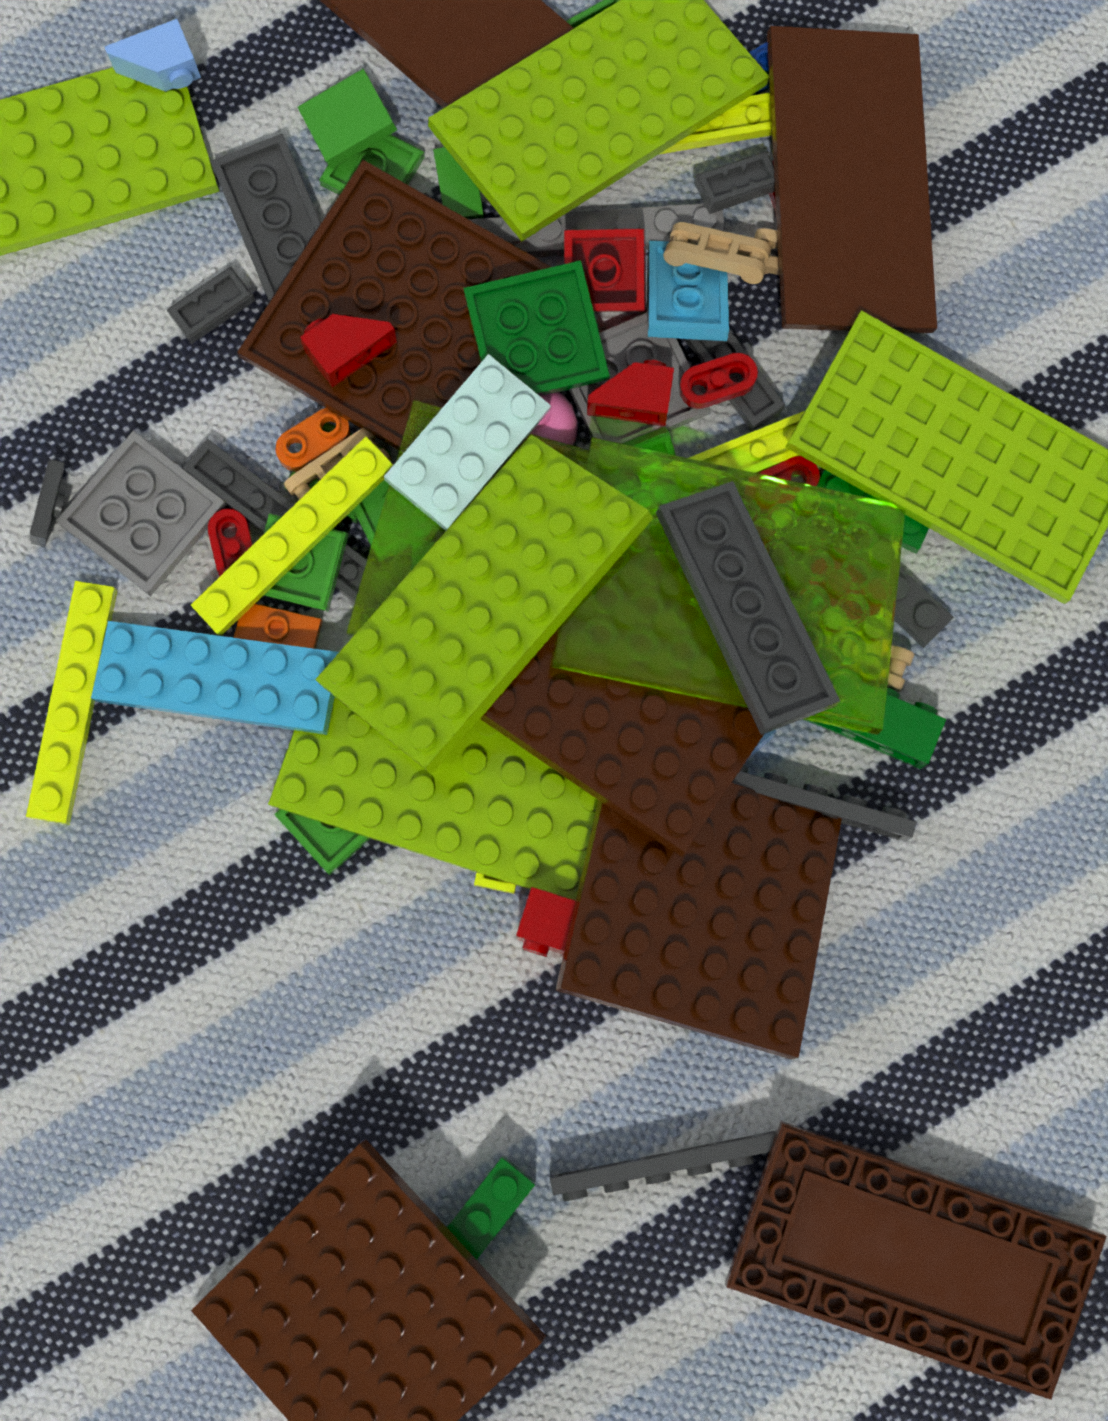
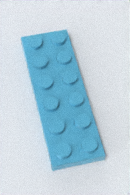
(214, 677)

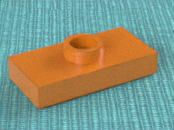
(278, 627)

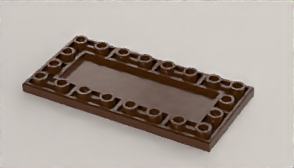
(452, 43)
(850, 179)
(915, 1260)

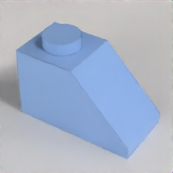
(156, 57)

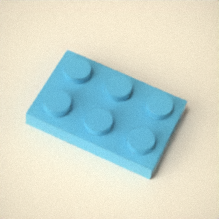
(685, 299)

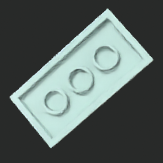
(467, 442)

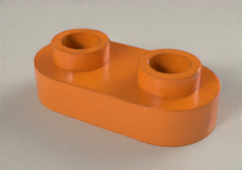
(312, 438)

